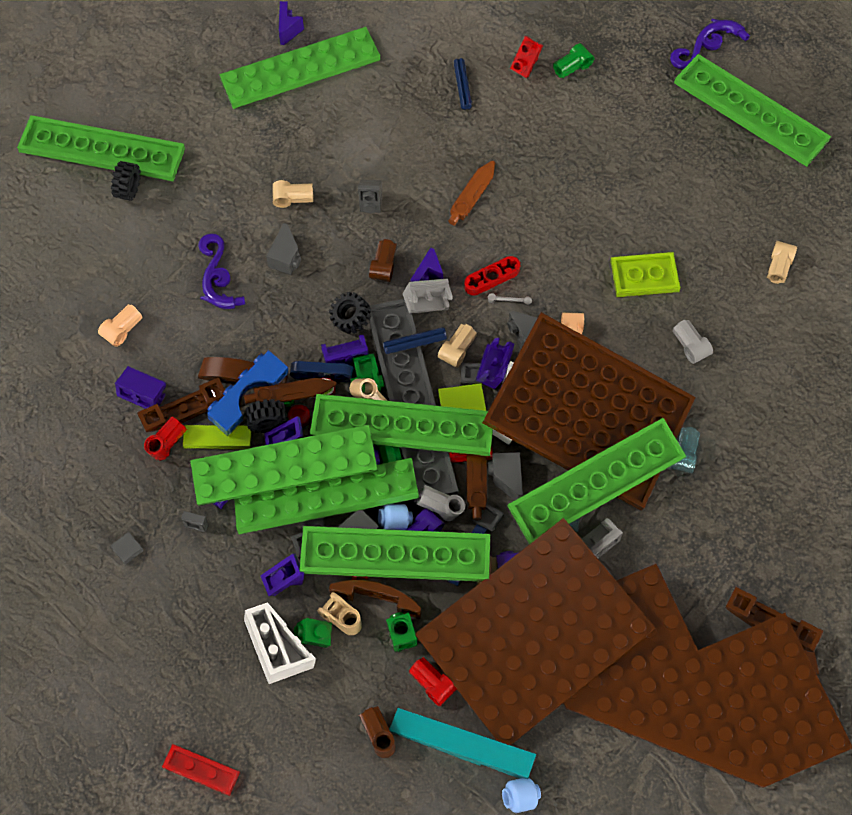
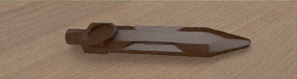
(290, 390)
(476, 484)

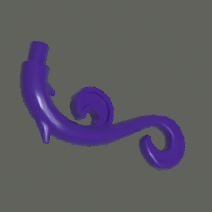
(710, 44)
(212, 272)

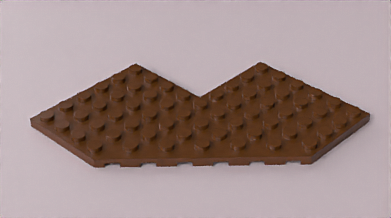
(733, 706)

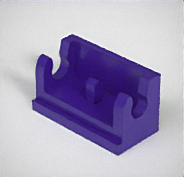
(345, 352)
(494, 363)
(140, 388)

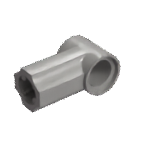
(694, 345)
(439, 503)

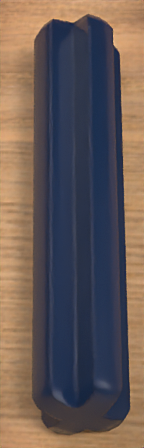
(462, 83)
(415, 340)

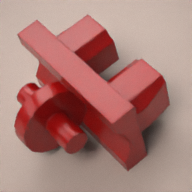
(526, 57)

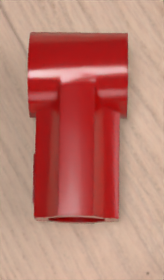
(167, 437)
(436, 686)

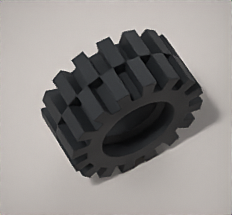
(125, 180)
(357, 320)
(265, 415)

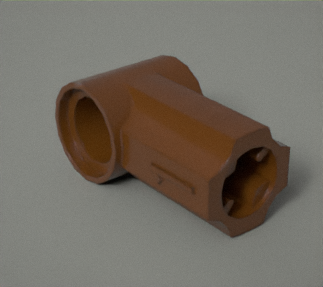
(382, 266)
(377, 731)

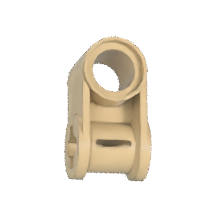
(338, 611)

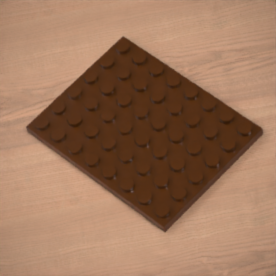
(579, 399)
(534, 633)

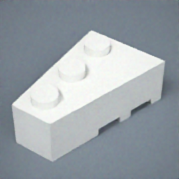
(275, 644)

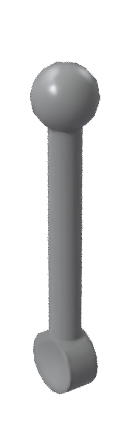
(492, 298)

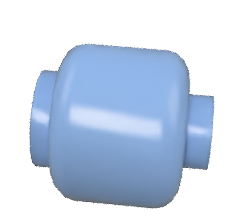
(395, 517)
(521, 795)

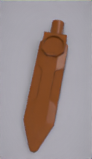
(472, 192)

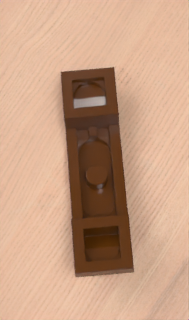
(225, 368)
(182, 409)
(348, 588)
(753, 612)

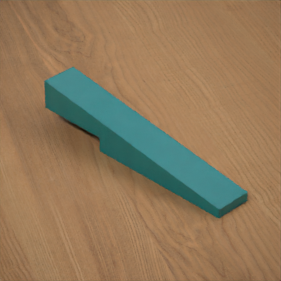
(463, 744)

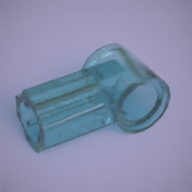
(688, 441)

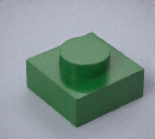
(364, 365)

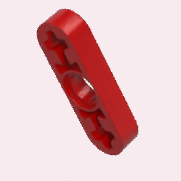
(487, 283)

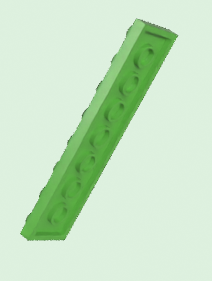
(299, 67)
(752, 110)
(100, 147)
(405, 424)
(283, 465)
(597, 480)
(387, 485)
(395, 553)

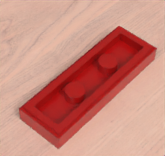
(201, 769)

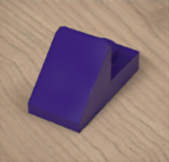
(288, 25)
(429, 268)
(287, 431)
(283, 575)

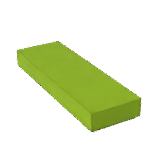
(213, 438)

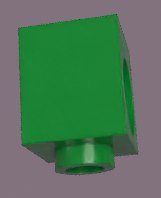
(403, 641)

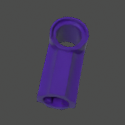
(426, 521)

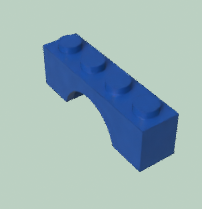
(266, 372)

